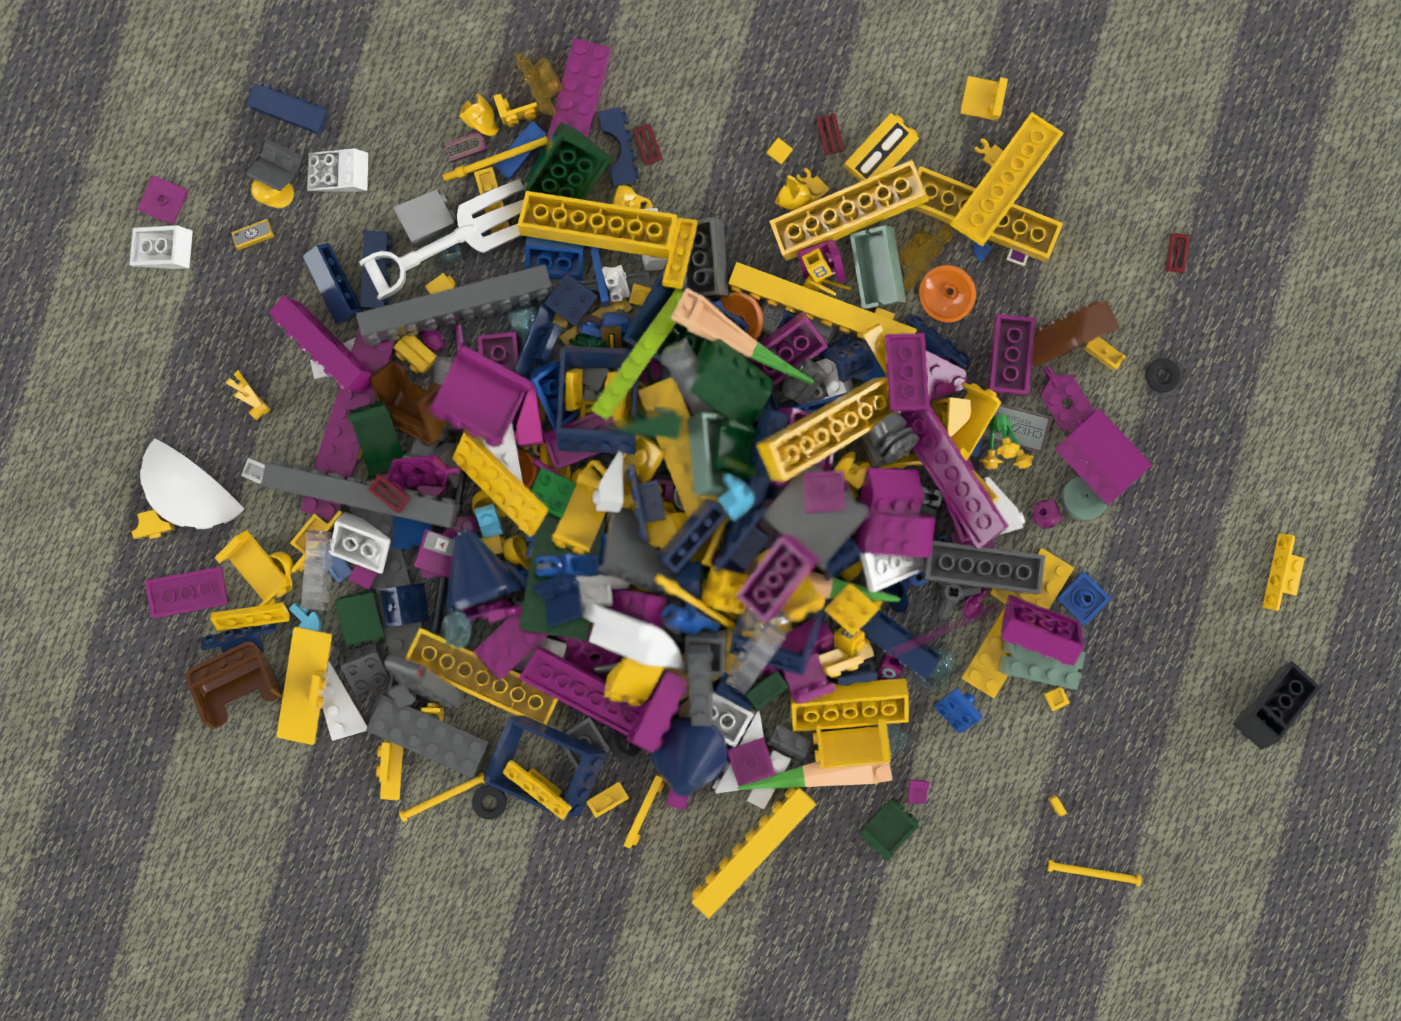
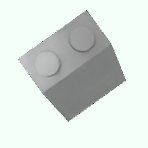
(425, 217)

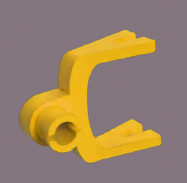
(251, 397)

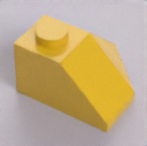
(952, 413)
(663, 530)

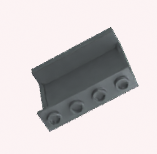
(821, 531)
(632, 558)

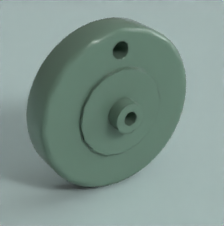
(1081, 500)

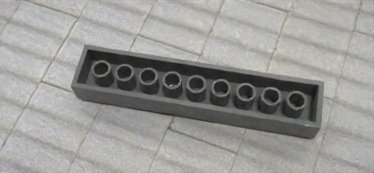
(454, 305)
(355, 493)

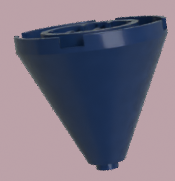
(476, 573)
(690, 756)

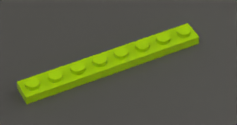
(638, 358)

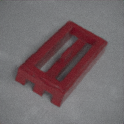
(826, 118)
(652, 160)
(1170, 252)
(402, 503)

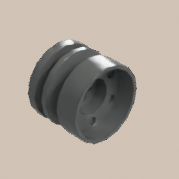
(892, 437)

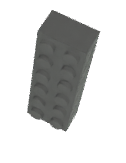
(984, 568)
(427, 736)

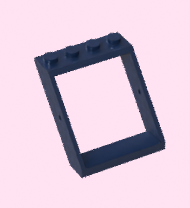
(653, 305)
(586, 439)
(783, 658)
(507, 745)

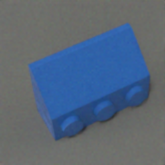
(557, 256)
(546, 383)

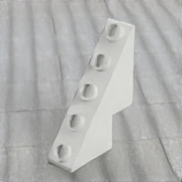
(753, 732)

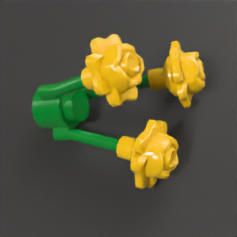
(1007, 450)

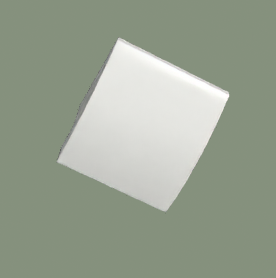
(631, 638)

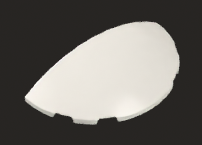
(183, 490)

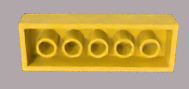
(854, 706)

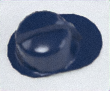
(899, 590)

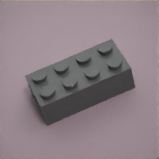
(707, 260)

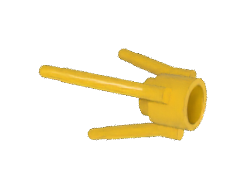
(810, 284)

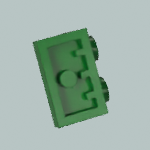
(552, 491)

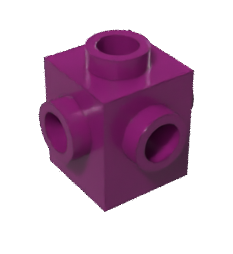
(1052, 513)

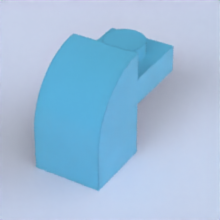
(737, 499)
(489, 521)
(308, 621)

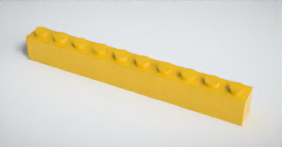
(814, 304)

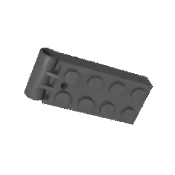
(423, 681)

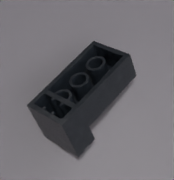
(1277, 706)

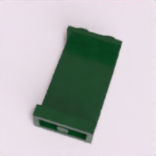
(376, 437)

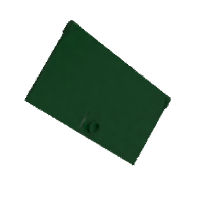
(534, 610)

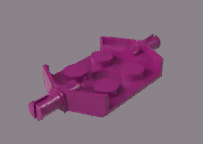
(1065, 387)
(434, 471)
(492, 611)
(580, 651)

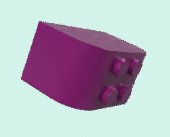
(896, 534)

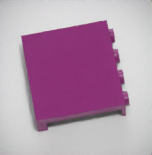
(479, 396)

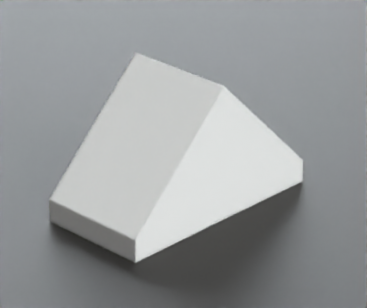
(253, 470)

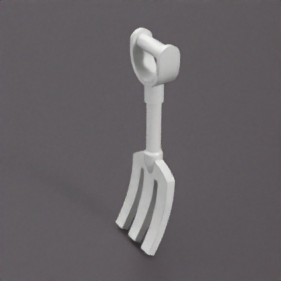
(468, 230)

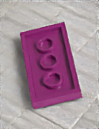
(907, 372)
(565, 458)
(186, 592)

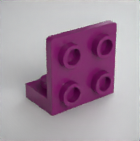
(832, 256)
(811, 684)

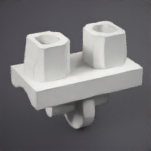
(616, 282)

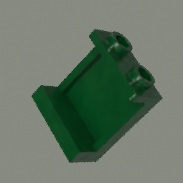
(734, 449)
(359, 617)
(767, 690)
(889, 828)

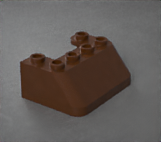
(1072, 331)
(408, 402)
(229, 678)

